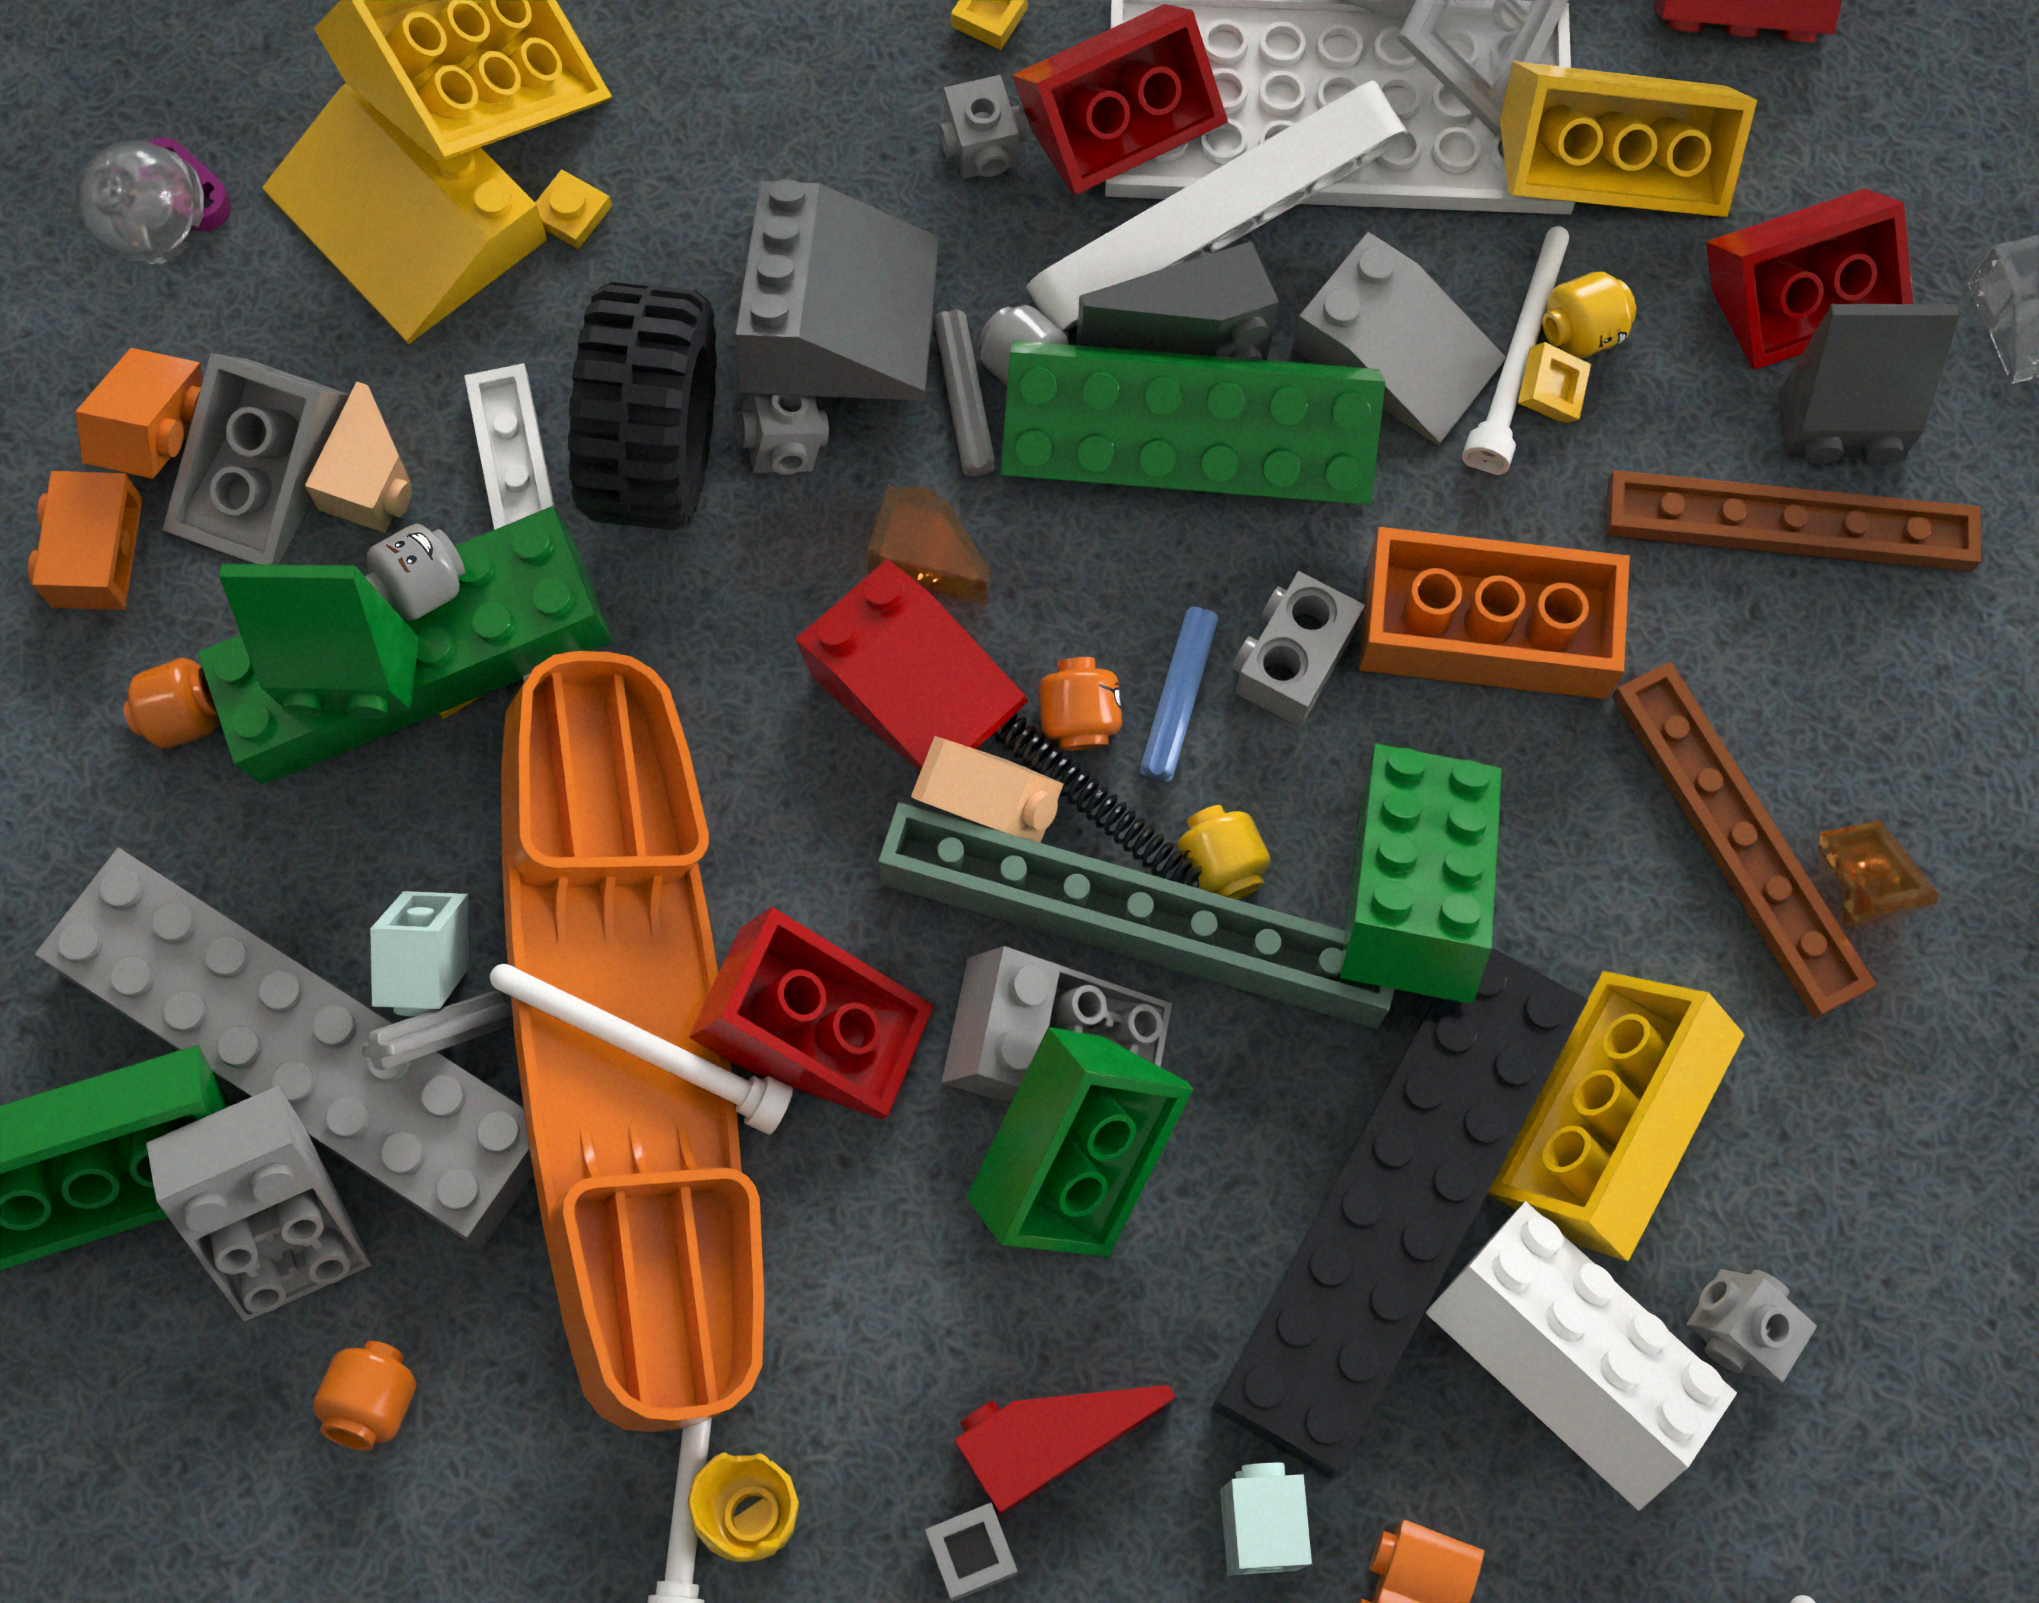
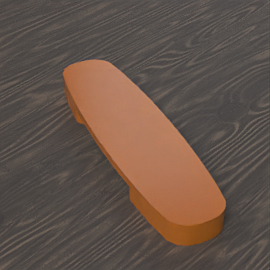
(629, 1162)

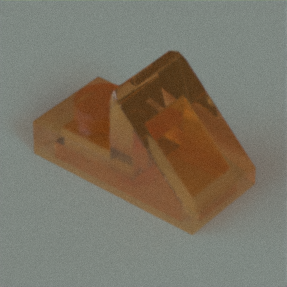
(1876, 874)

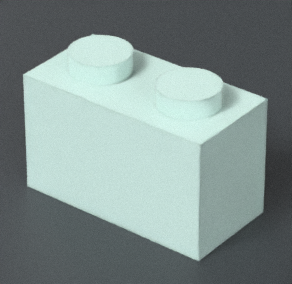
(419, 951)
(1265, 1521)

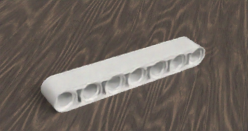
(1226, 201)

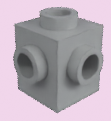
(981, 127)
(782, 432)
(1751, 1324)

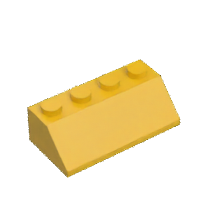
(1623, 139)
(1619, 1110)

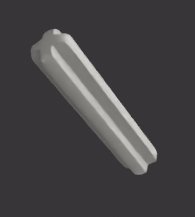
(964, 393)
(436, 1030)

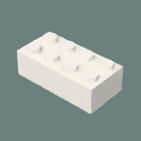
(1583, 1356)

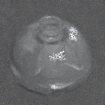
(139, 201)

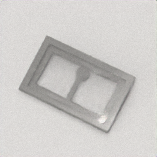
(1474, 44)

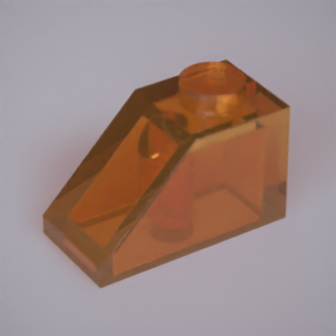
(928, 544)

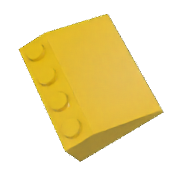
(462, 68)
(397, 221)

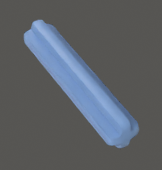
(1179, 694)

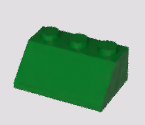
(1076, 1145)

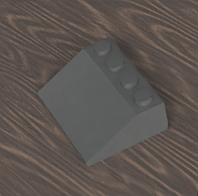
(834, 298)

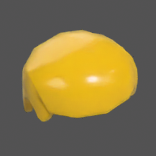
(757, 1530)

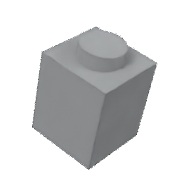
(971, 1552)

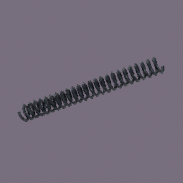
(1071, 773)

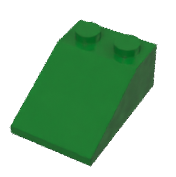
(322, 638)

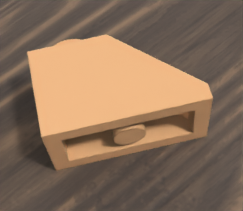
(360, 467)
(987, 790)

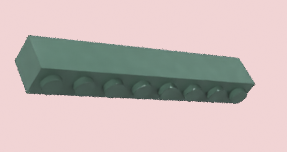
(1126, 913)

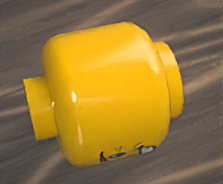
(1589, 314)
(1227, 850)

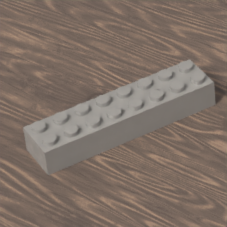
(274, 1023)

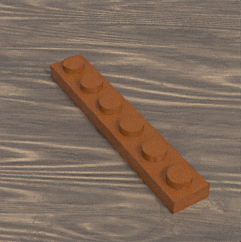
(1793, 521)
(1743, 841)

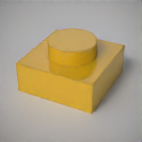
(988, 19)
(572, 208)
(1554, 383)

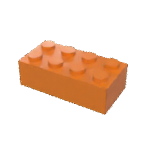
(1495, 613)

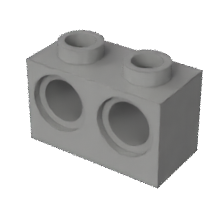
(1305, 652)

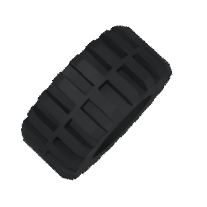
(642, 405)

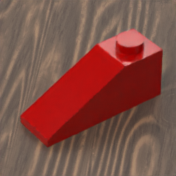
(1043, 1438)

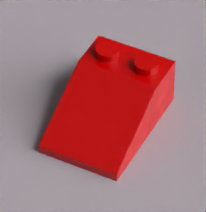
(907, 667)
(811, 1016)

